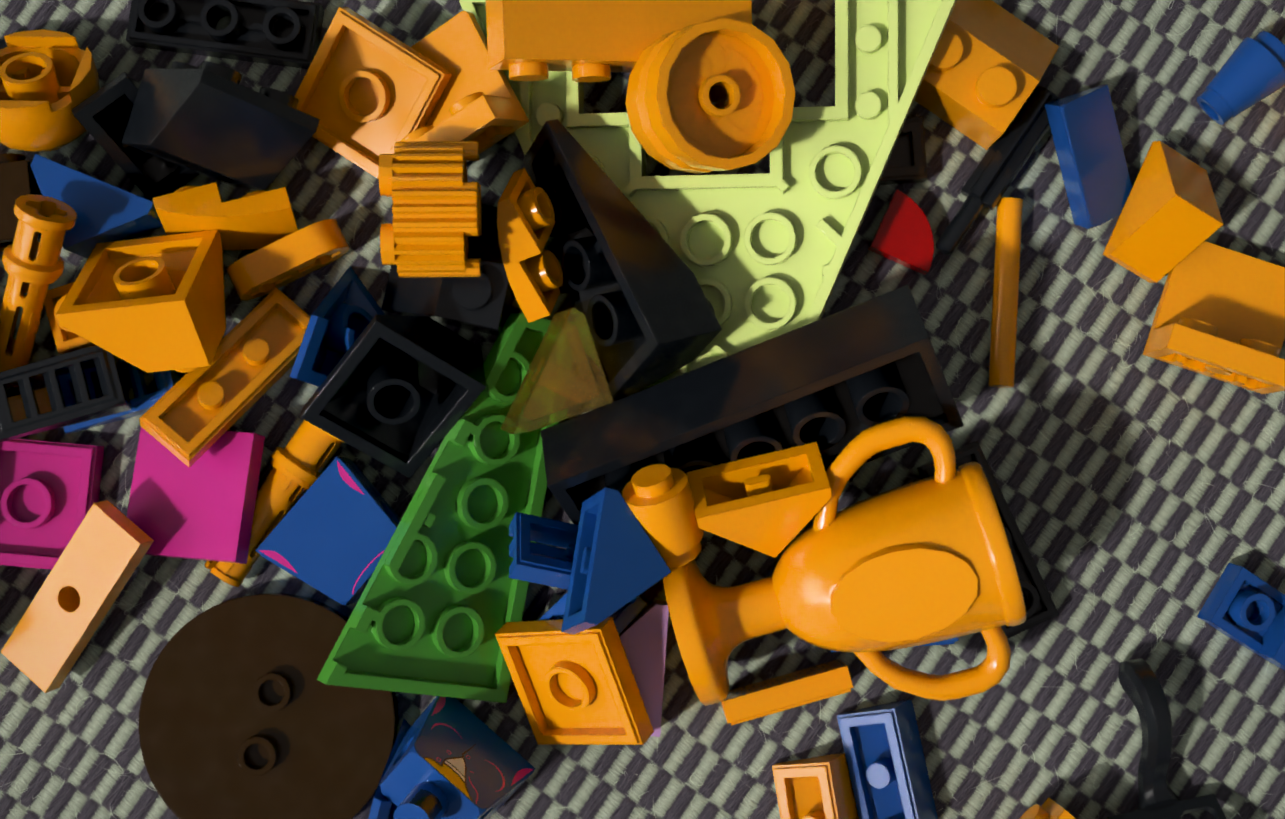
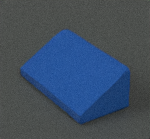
(1090, 155)
(887, 762)

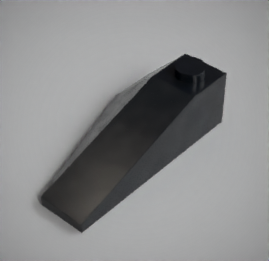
(621, 273)

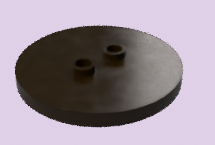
(247, 727)

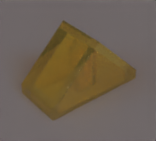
(561, 378)

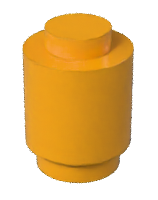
(665, 510)

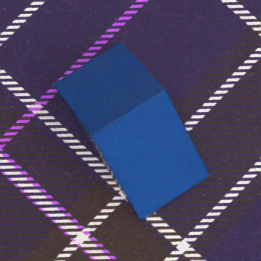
(102, 209)
(610, 562)

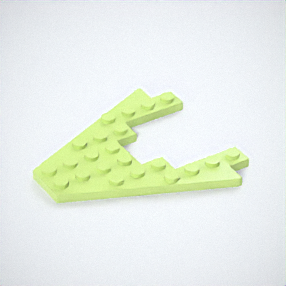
(775, 239)

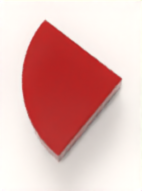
(904, 234)

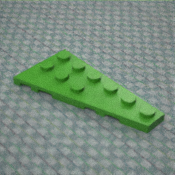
(445, 573)

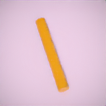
(1005, 292)

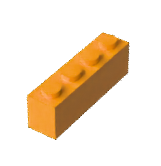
(589, 34)

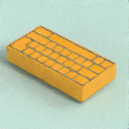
(787, 691)

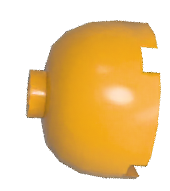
(40, 85)

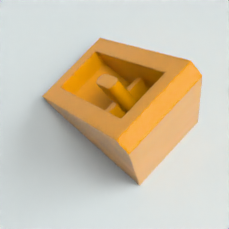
(1164, 215)
(761, 497)

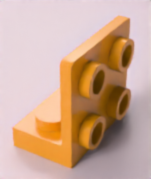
(476, 100)
(1223, 319)

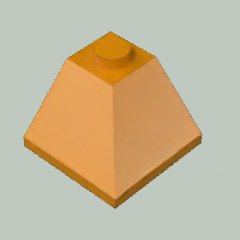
(152, 300)

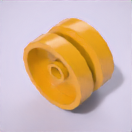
(711, 97)

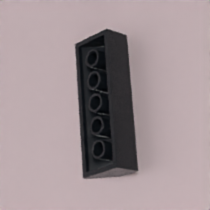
(777, 395)

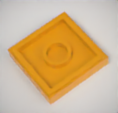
(368, 90)
(574, 685)

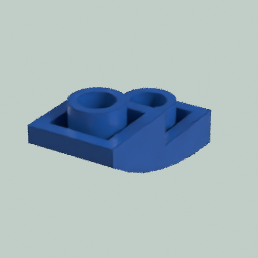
(1248, 613)

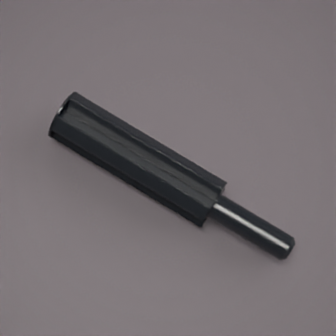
(999, 166)

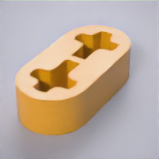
(288, 259)

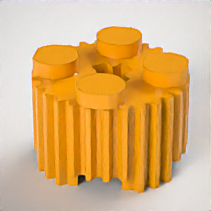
(431, 208)

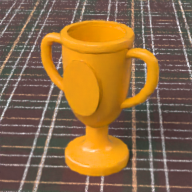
(871, 577)

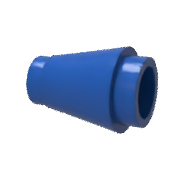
(1246, 78)

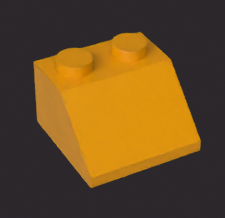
(984, 70)

